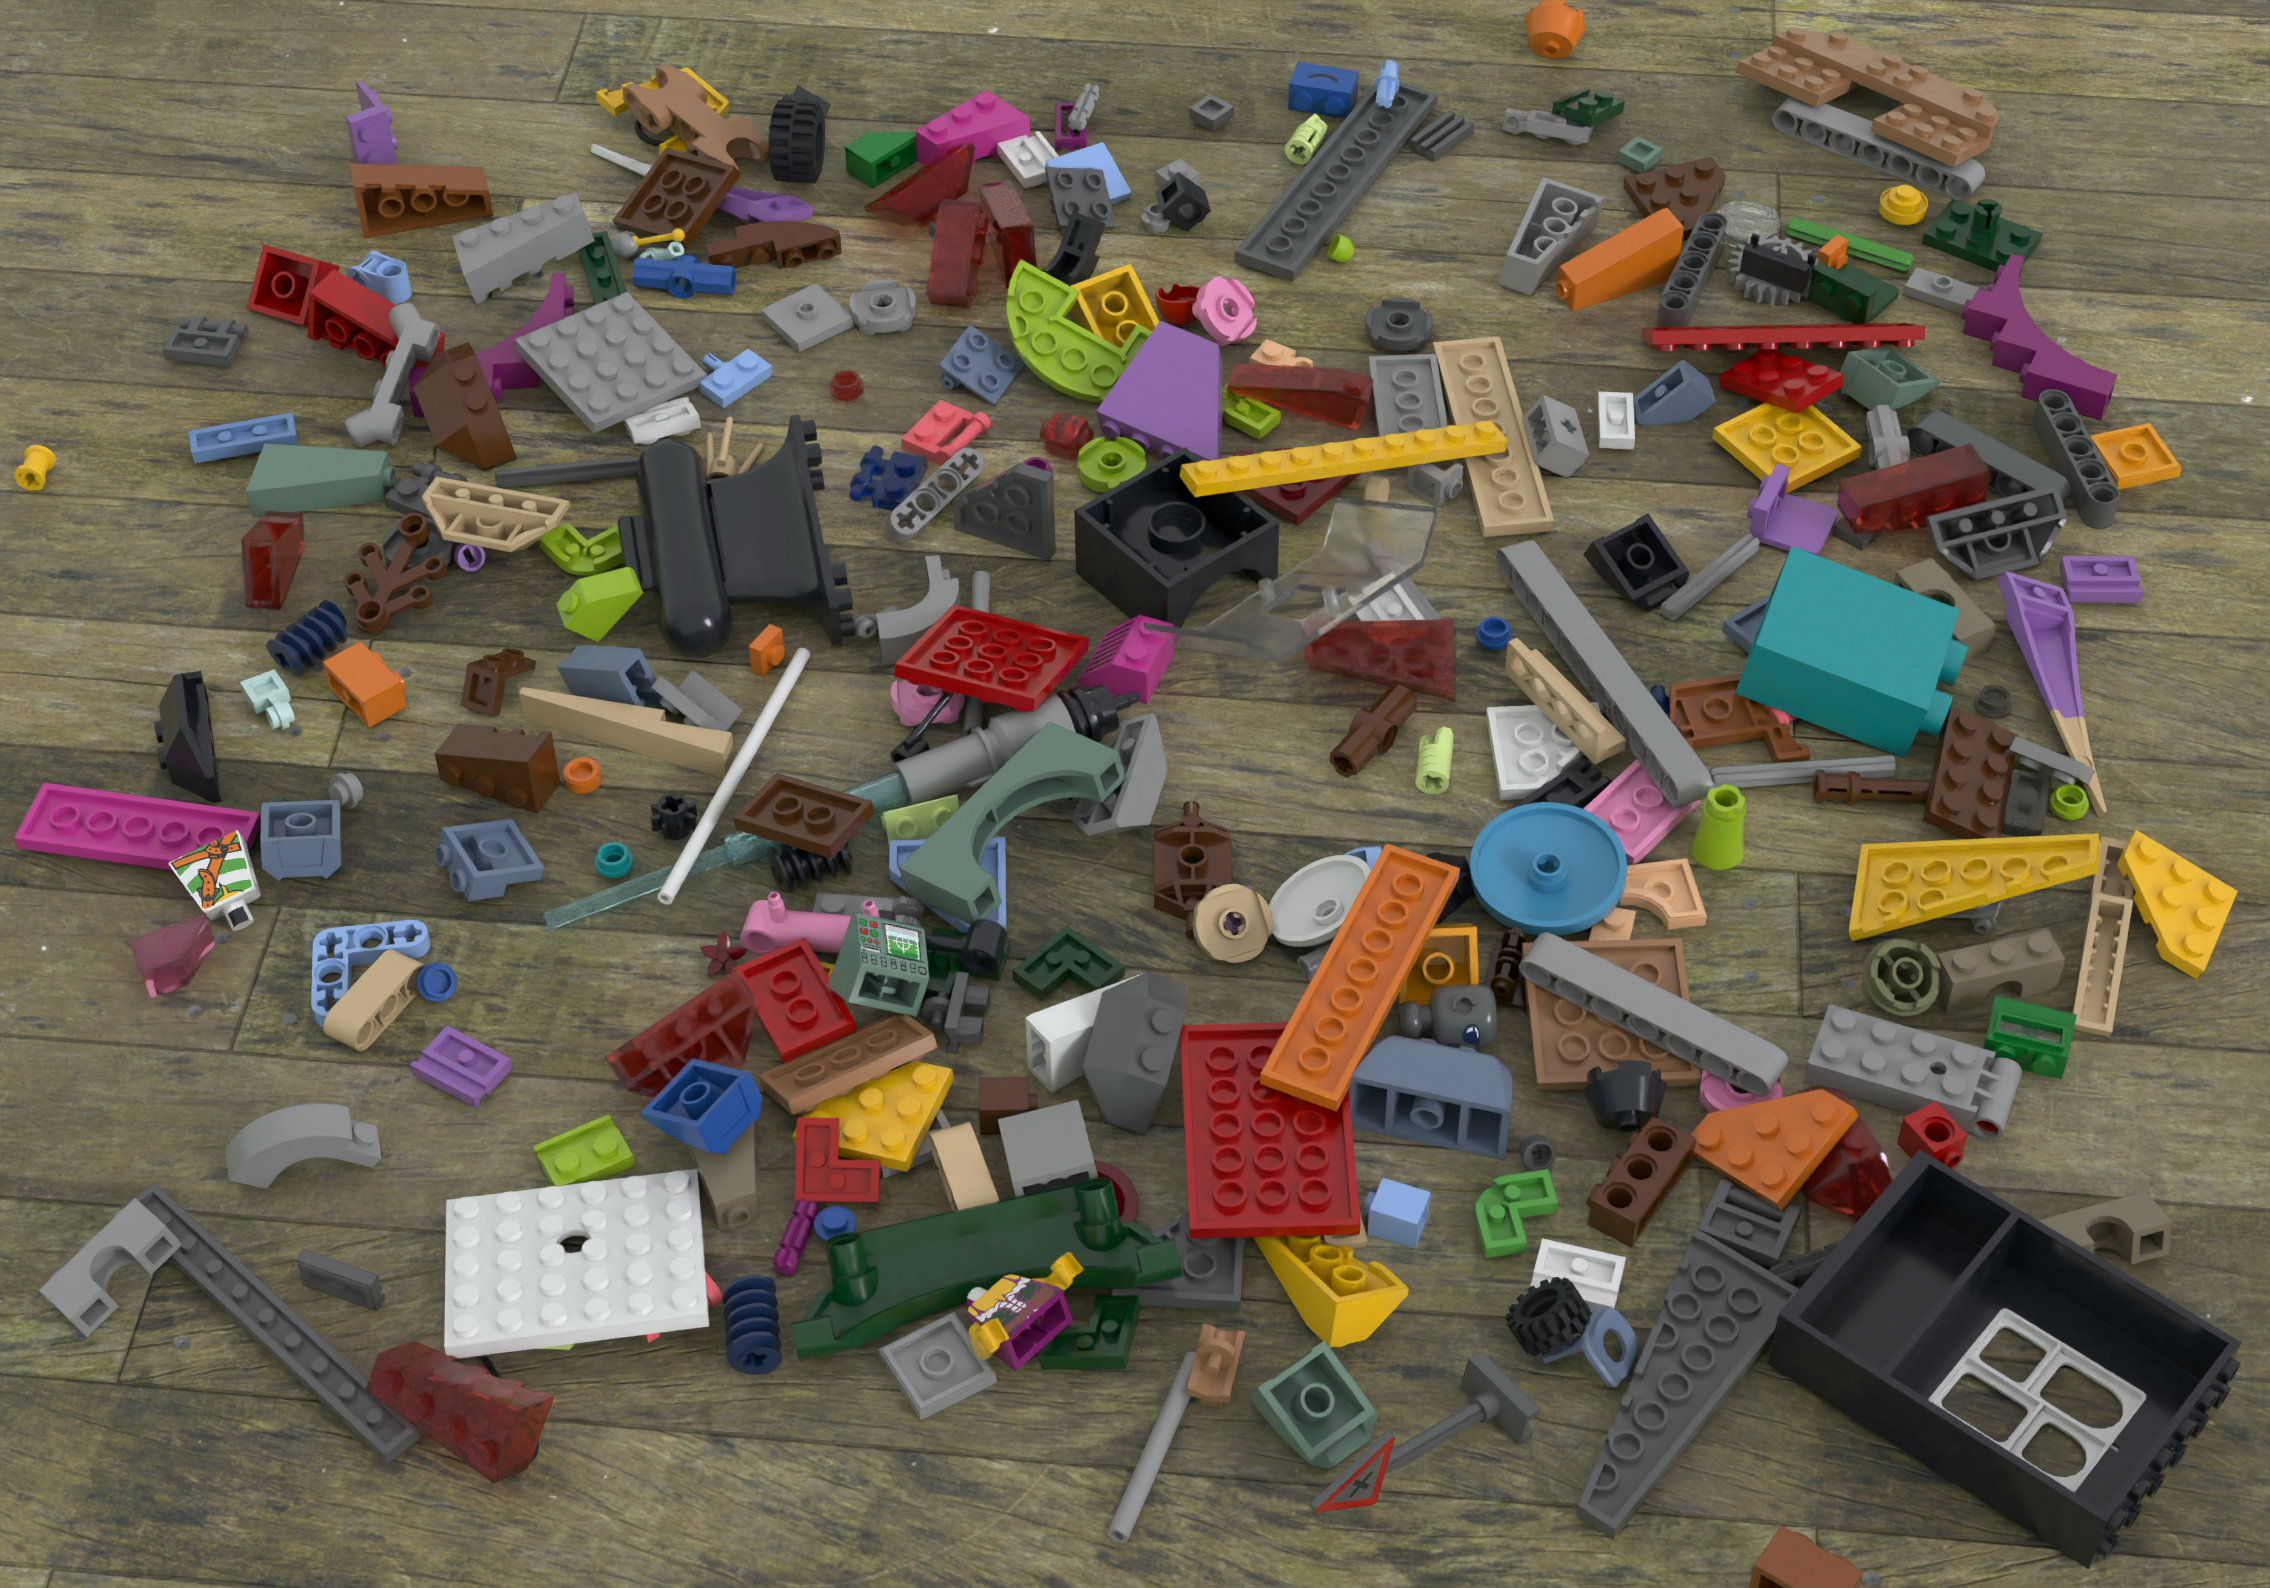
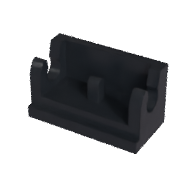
(1776, 266)

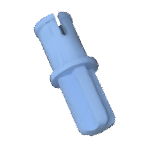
(1387, 83)

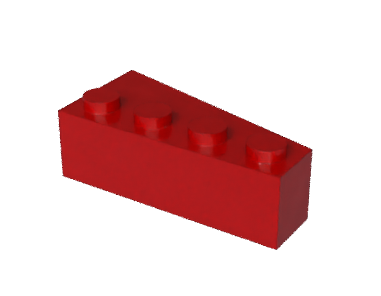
(354, 319)

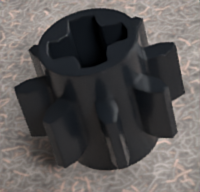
(674, 816)

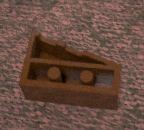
(500, 765)

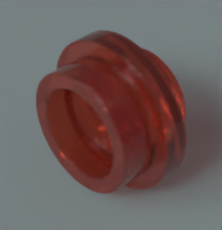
(846, 385)

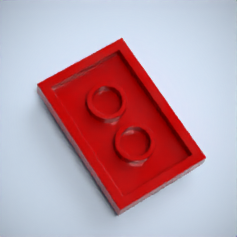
(1781, 380)
(795, 1000)

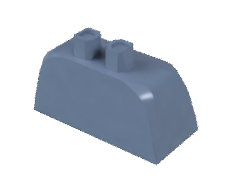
(1433, 1095)

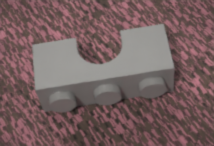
(129, 1238)

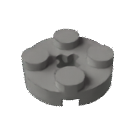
(873, 319)

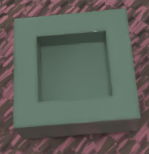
(1640, 154)

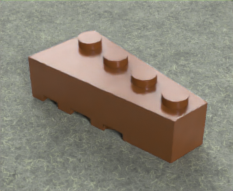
(417, 196)

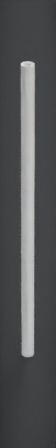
(733, 777)

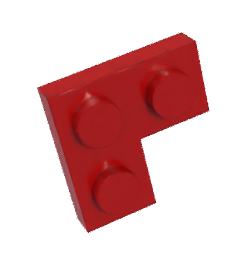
(820, 1172)

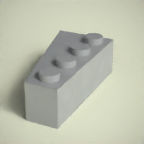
(1548, 233)
(521, 244)

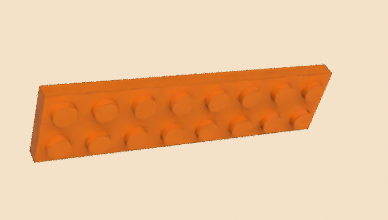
(1360, 977)

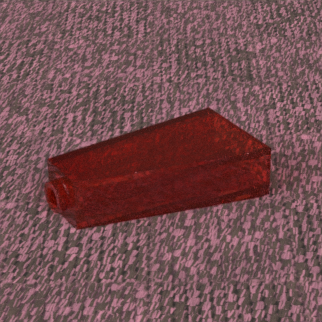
(1008, 227)

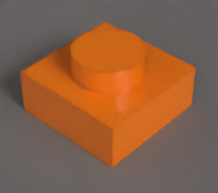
(1834, 252)
(766, 650)

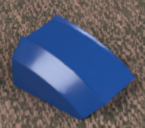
(706, 1106)

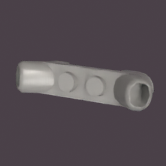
(386, 418)

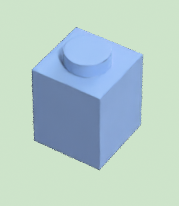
(1397, 1212)

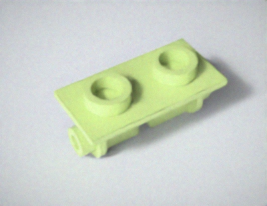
(918, 820)

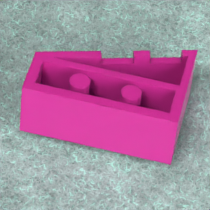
(979, 120)

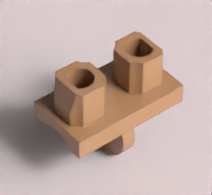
(1215, 1366)

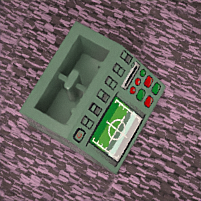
(882, 965)

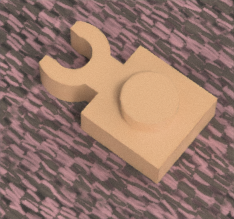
(1276, 354)

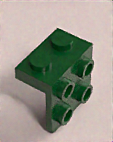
(1850, 292)

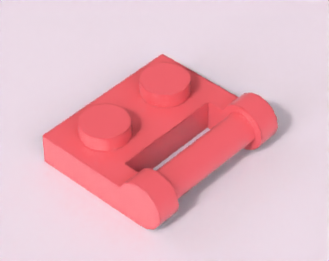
(939, 427)

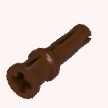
(1854, 788)

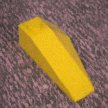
(1331, 1288)

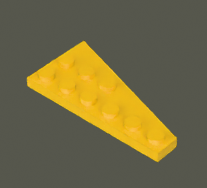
(1932, 879)

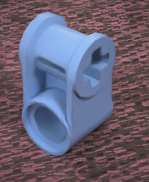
(383, 276)

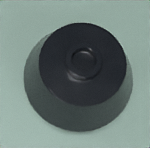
(1625, 1095)

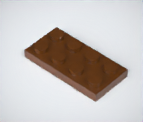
(1970, 776)

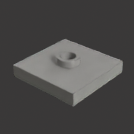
(807, 317)

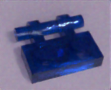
(899, 478)

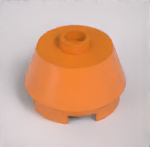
(1554, 28)

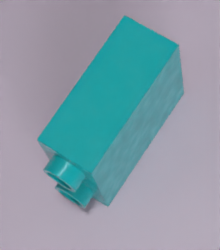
(1853, 654)

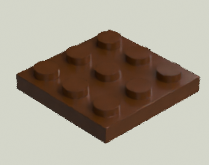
(676, 194)

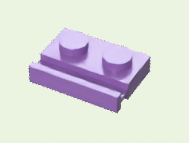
(2101, 579)
(461, 1066)

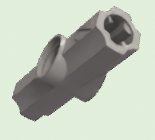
(1886, 442)

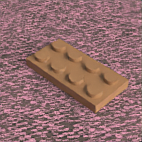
(847, 1062)

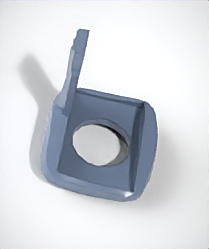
(1592, 1345)

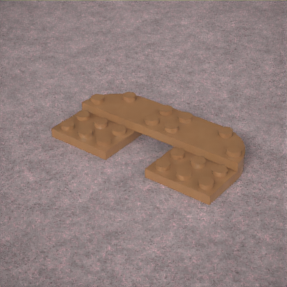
(1936, 114)

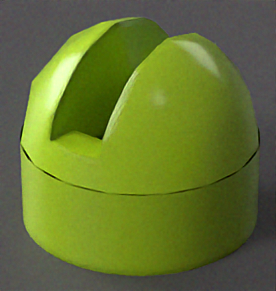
(1341, 249)

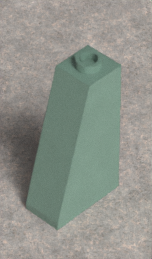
(317, 478)

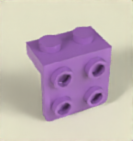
(370, 130)
(1787, 519)

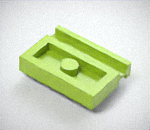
(585, 1153)

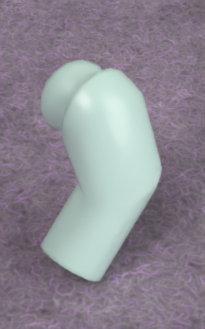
(669, 254)

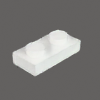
(1616, 420)

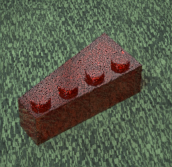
(1390, 654)
(462, 1407)

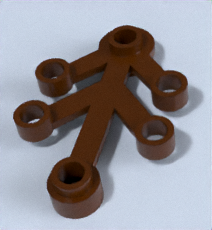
(414, 532)

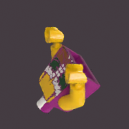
(1020, 1313)

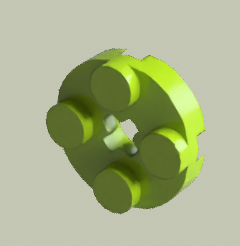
(1097, 454)

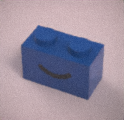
(1323, 90)

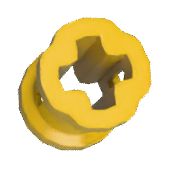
(36, 464)

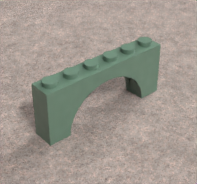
(1047, 768)

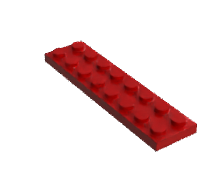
(1769, 336)

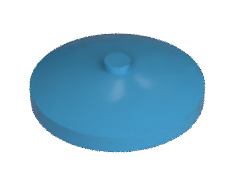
(1548, 868)

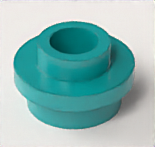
(613, 860)

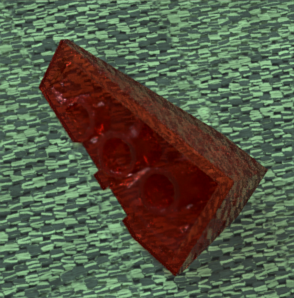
(1313, 391)

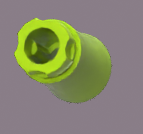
(1720, 830)

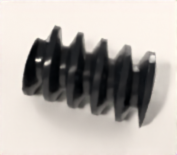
(801, 863)

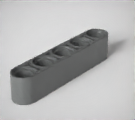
(1692, 271)
(2076, 459)
(2009, 469)

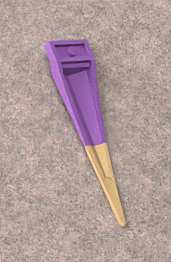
(2046, 636)

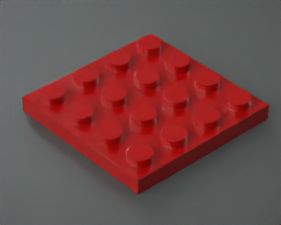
(992, 658)

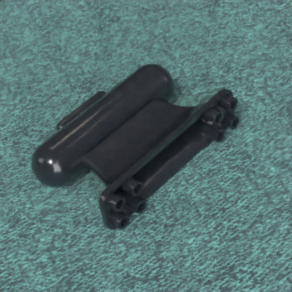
(732, 542)

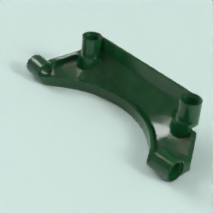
(936, 1260)

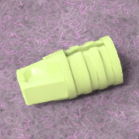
(1307, 137)

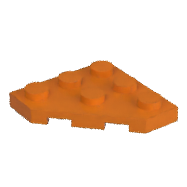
(1773, 1142)

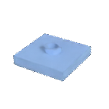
(1096, 158)

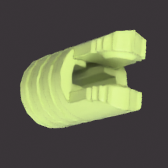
(1434, 762)

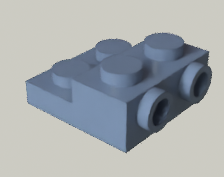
(486, 858)

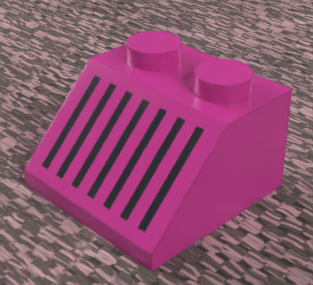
(1129, 659)

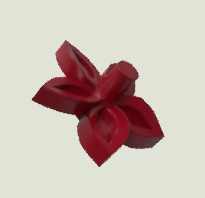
(722, 955)

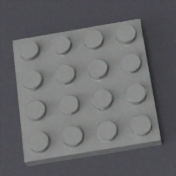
(610, 362)

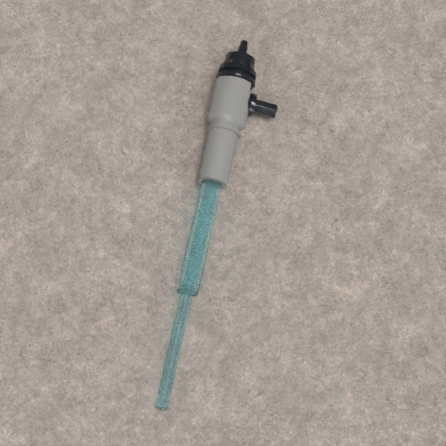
(914, 780)

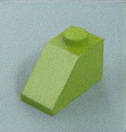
(599, 602)

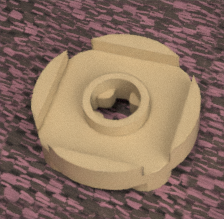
(1241, 903)

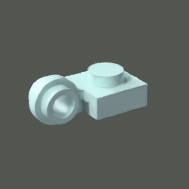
(270, 695)

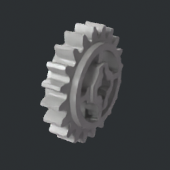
(1758, 288)

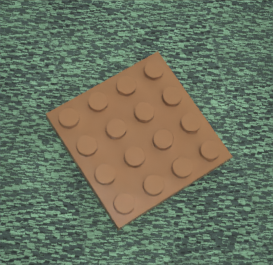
(1574, 1041)

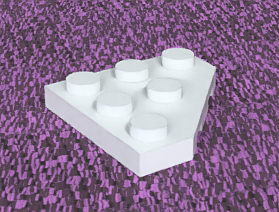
(1527, 749)

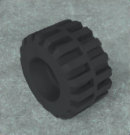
(796, 141)

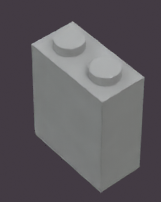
(1047, 1148)

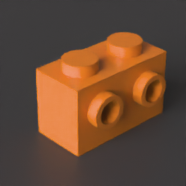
(365, 684)

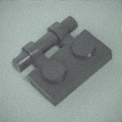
(205, 341)
(408, 493)

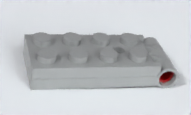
(1913, 1069)

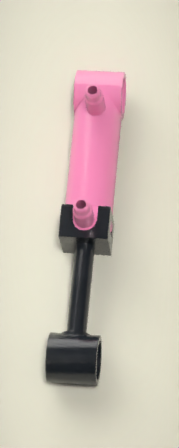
(772, 927)

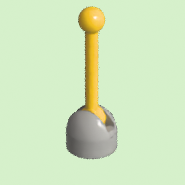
(628, 243)

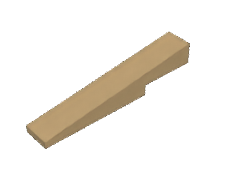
(632, 728)
(2103, 943)

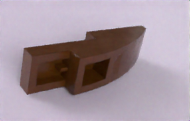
(784, 241)

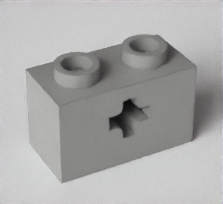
(1555, 436)

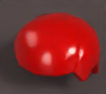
(1177, 304)

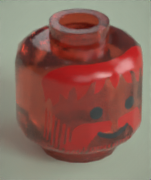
(1065, 435)

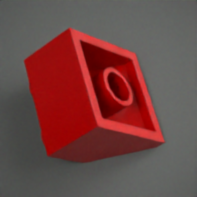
(284, 284)

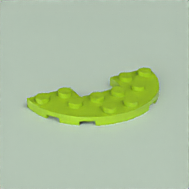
(1058, 348)

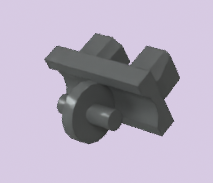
(953, 1012)

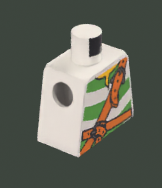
(221, 879)

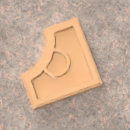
(1666, 891)

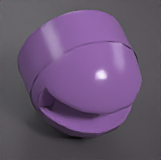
(475, 552)

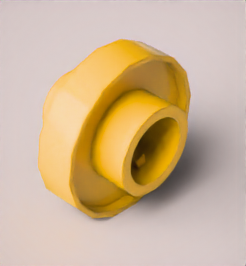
(1903, 205)

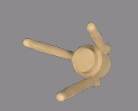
(725, 464)

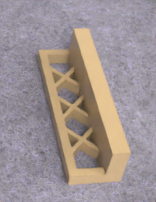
(1562, 703)

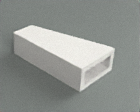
(1060, 1038)

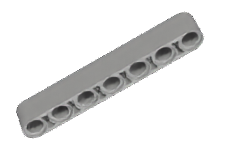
(1851, 138)
(1654, 1014)

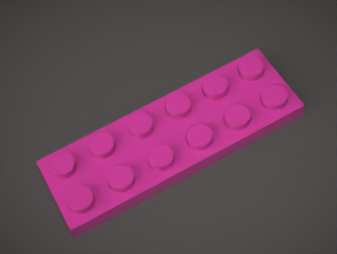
(126, 826)

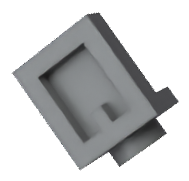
(1435, 484)

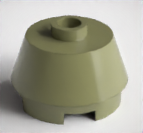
(1901, 977)

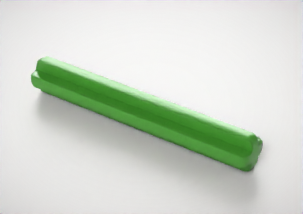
(1856, 246)

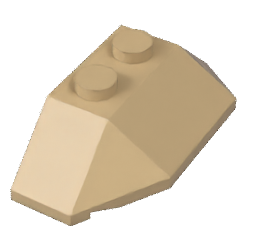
(490, 514)

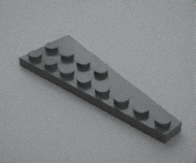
(1699, 1349)

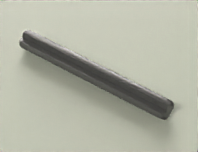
(566, 472)

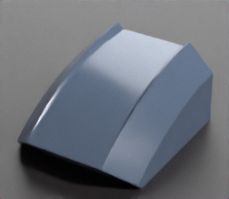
(301, 838)

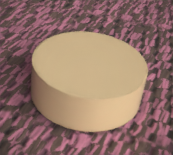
(1377, 489)

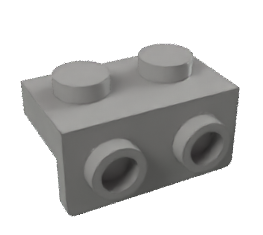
(698, 701)

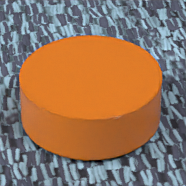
(582, 775)

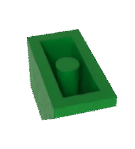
(880, 156)

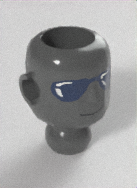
(1454, 1016)

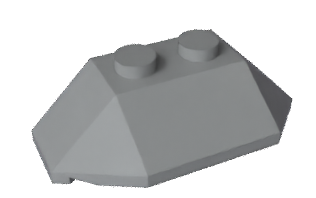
(1136, 797)

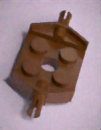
(1181, 884)

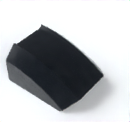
(1638, 563)

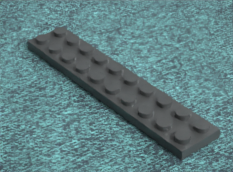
(1333, 182)

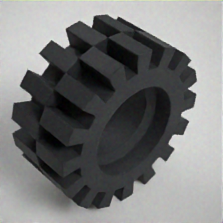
(1548, 1316)

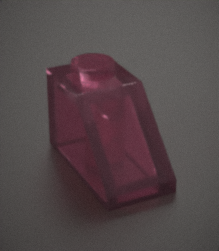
(172, 954)

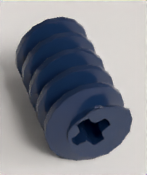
(309, 638)
(752, 1325)

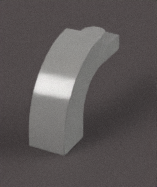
(903, 628)
(295, 1135)

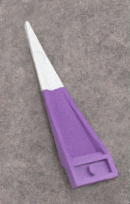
(739, 203)

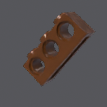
(1640, 1180)

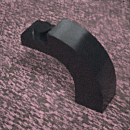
(1076, 253)

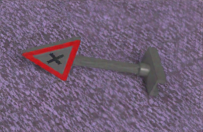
(1491, 1396)

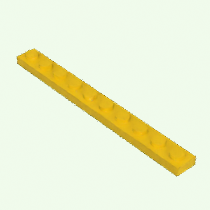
(1342, 458)

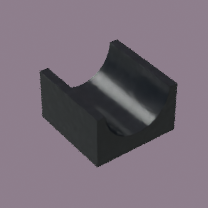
(1161, 547)

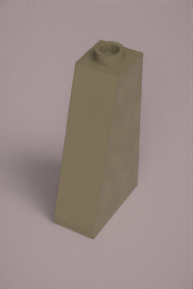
(730, 1179)

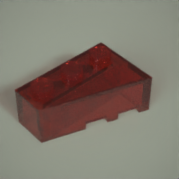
(956, 253)

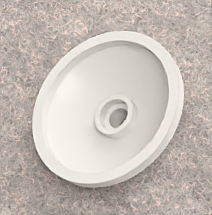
(1317, 900)

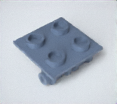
(979, 366)

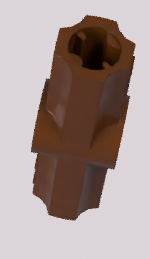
(1373, 731)

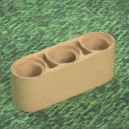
(373, 1001)
(962, 1167)

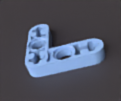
(349, 952)

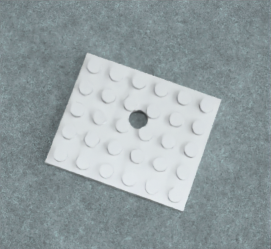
(521, 1290)

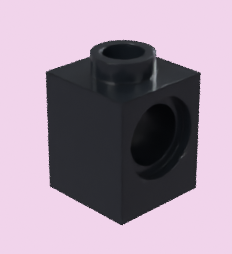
(1183, 201)

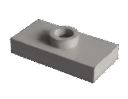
(1939, 290)

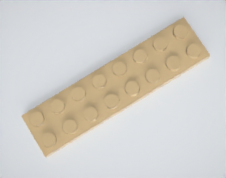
(1502, 484)

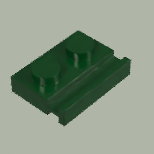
(1589, 108)

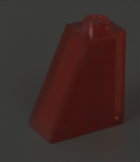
(271, 558)

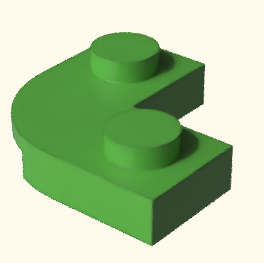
(1505, 1203)

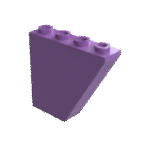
(1169, 396)

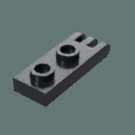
(1572, 787)

